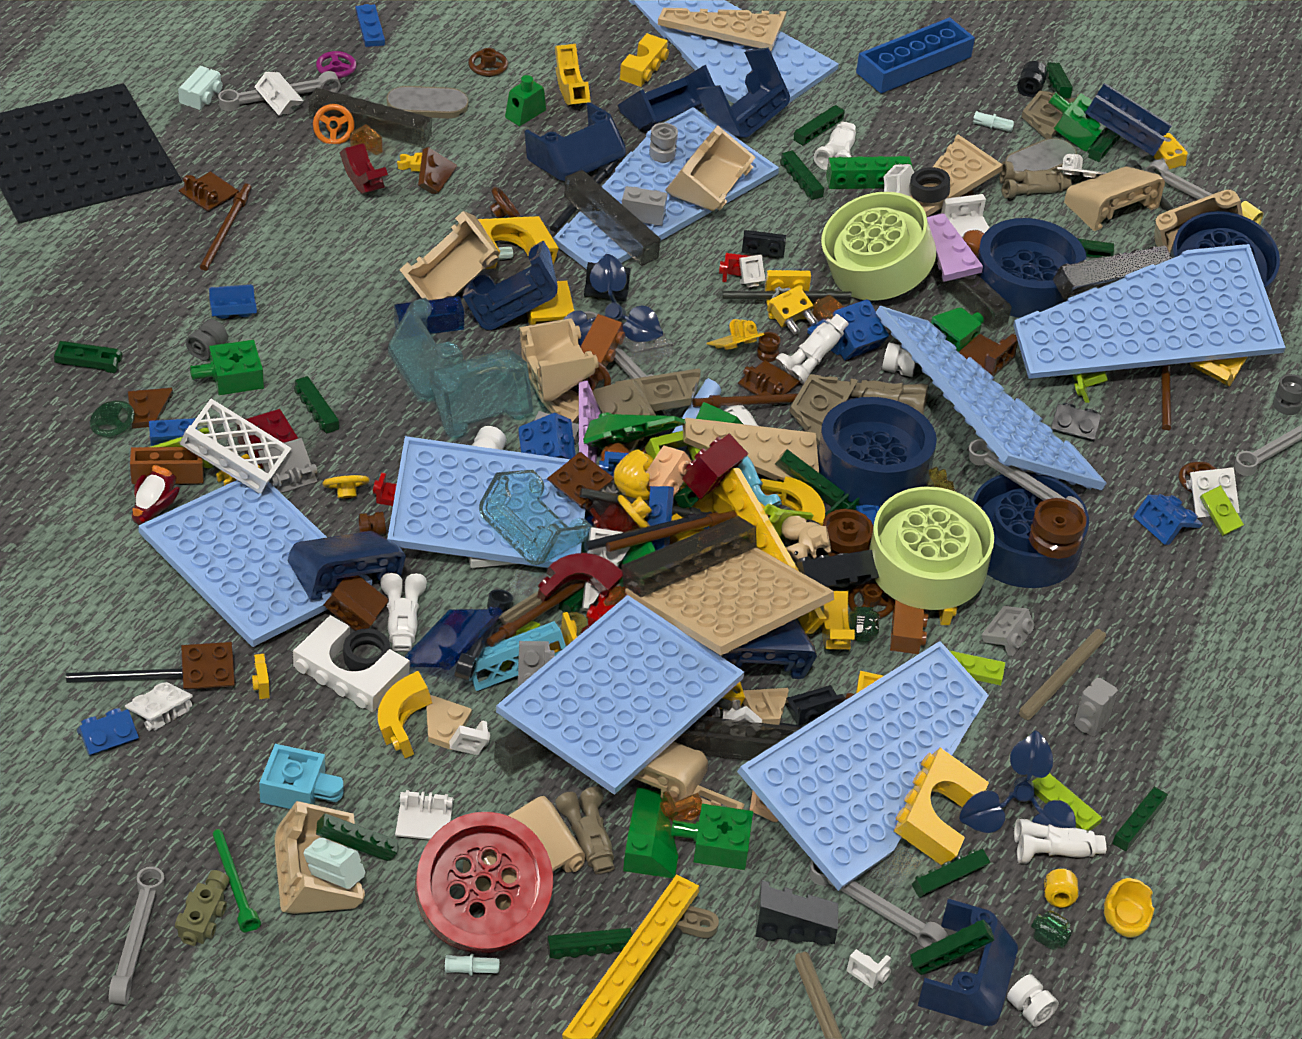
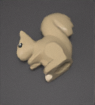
(810, 537)

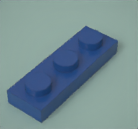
(370, 25)

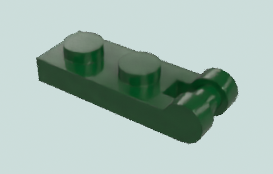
(88, 356)

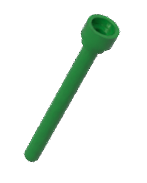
(247, 918)

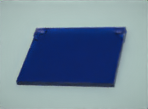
(452, 637)

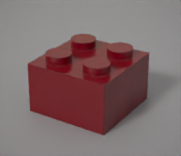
(272, 423)
(713, 465)

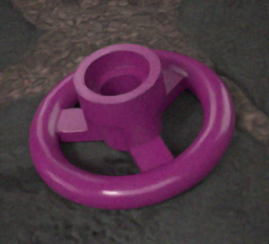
(336, 65)

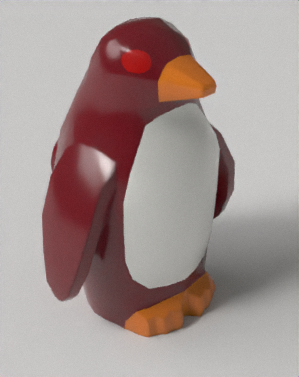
(153, 494)

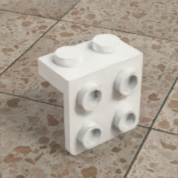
(966, 213)

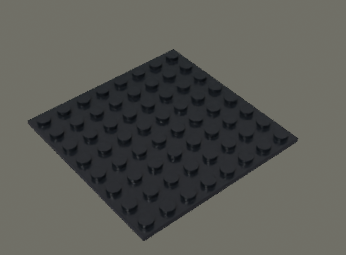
(79, 153)

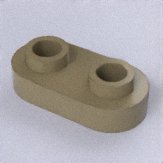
(695, 918)

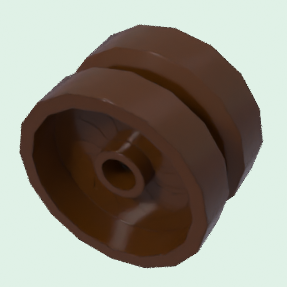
(1057, 528)
(847, 531)

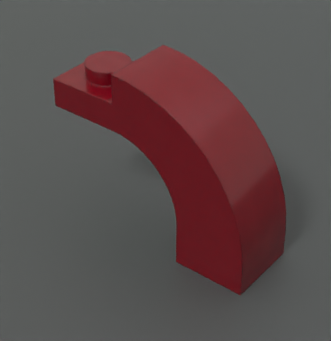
(361, 170)
(584, 567)

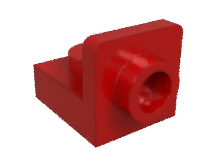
(730, 265)
(384, 491)

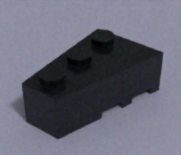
(841, 570)
(795, 917)

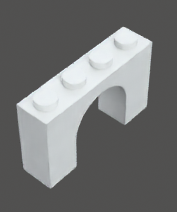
(363, 687)

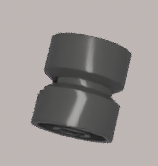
(207, 335)
(1289, 395)

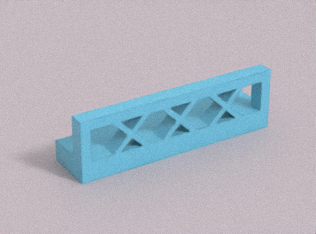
(509, 650)

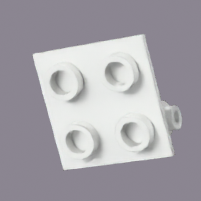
(1073, 166)
(1207, 480)
(161, 704)
(422, 815)

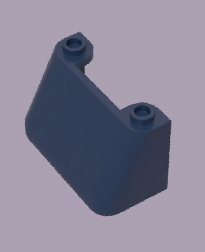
(516, 295)
(324, 560)
(783, 645)

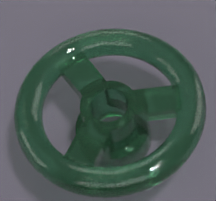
(109, 415)

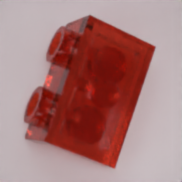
(614, 519)

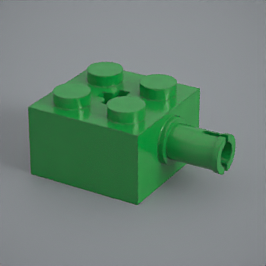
(1074, 123)
(233, 367)
(719, 835)

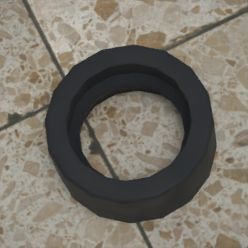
(926, 176)
(364, 637)

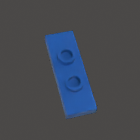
(661, 504)

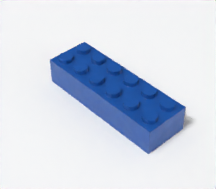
(915, 55)

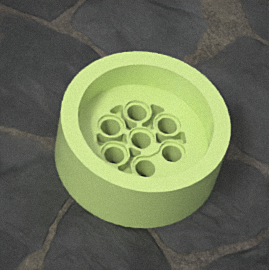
(879, 245)
(931, 547)

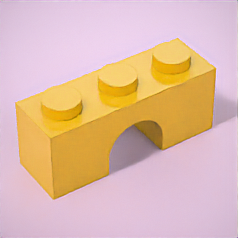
(649, 56)

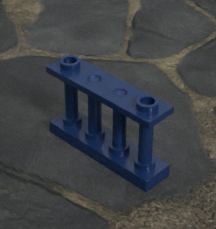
(1128, 119)

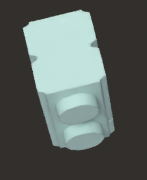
(200, 87)
(334, 863)

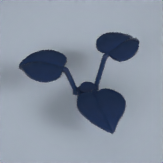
(642, 322)
(1029, 757)

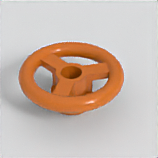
(333, 132)

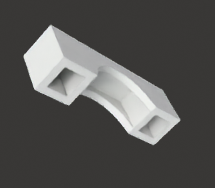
(898, 179)

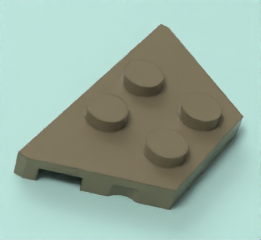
(1043, 115)
(670, 389)
(623, 399)
(817, 399)

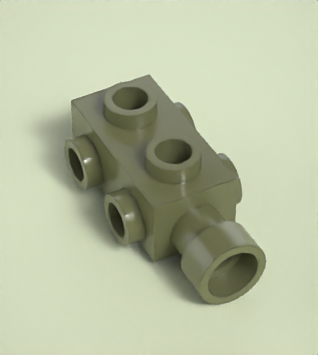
(205, 905)

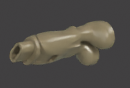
(1032, 181)
(910, 394)
(589, 829)

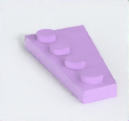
(952, 252)
(588, 411)

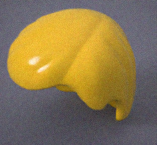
(631, 477)
(1129, 907)

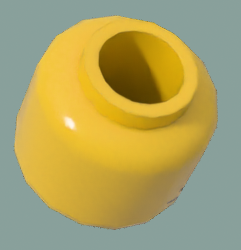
(1061, 888)

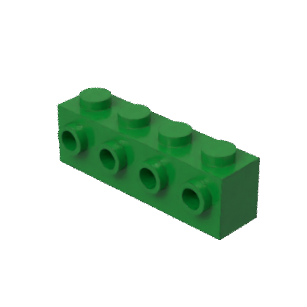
(867, 168)

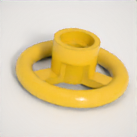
(346, 485)
(637, 510)

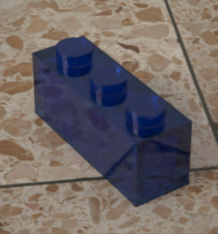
(445, 316)

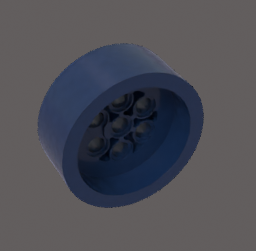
(1230, 229)
(1022, 260)
(876, 448)
(1011, 516)

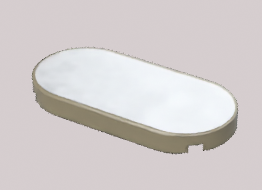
(429, 101)
(1042, 155)

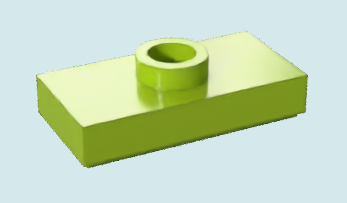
(1221, 510)

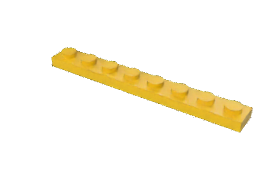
(767, 539)
(632, 960)

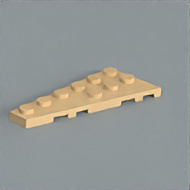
(728, 25)
(967, 169)
(761, 443)

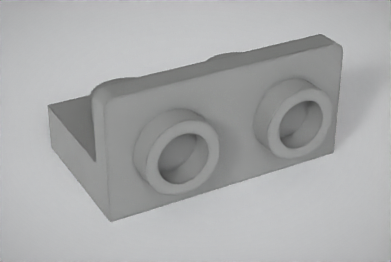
(1009, 628)
(532, 657)

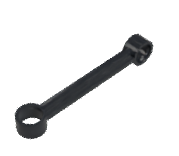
(468, 660)

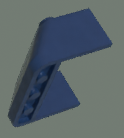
(764, 99)
(666, 101)
(578, 151)
(980, 995)

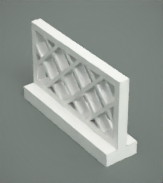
(227, 457)

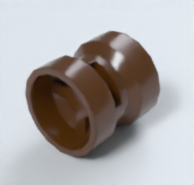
(768, 346)
(372, 523)

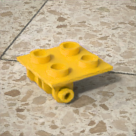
(740, 331)

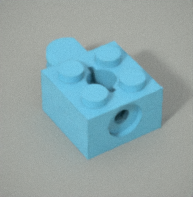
(303, 769)

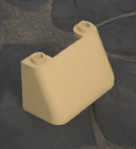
(711, 171)
(1102, 195)
(1169, 222)
(453, 261)
(555, 357)
(676, 771)
(554, 834)
(297, 887)

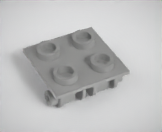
(294, 470)

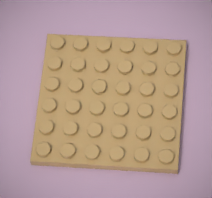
(737, 600)

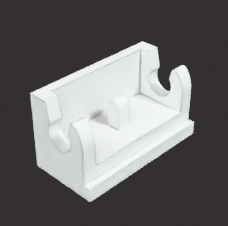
(278, 93)

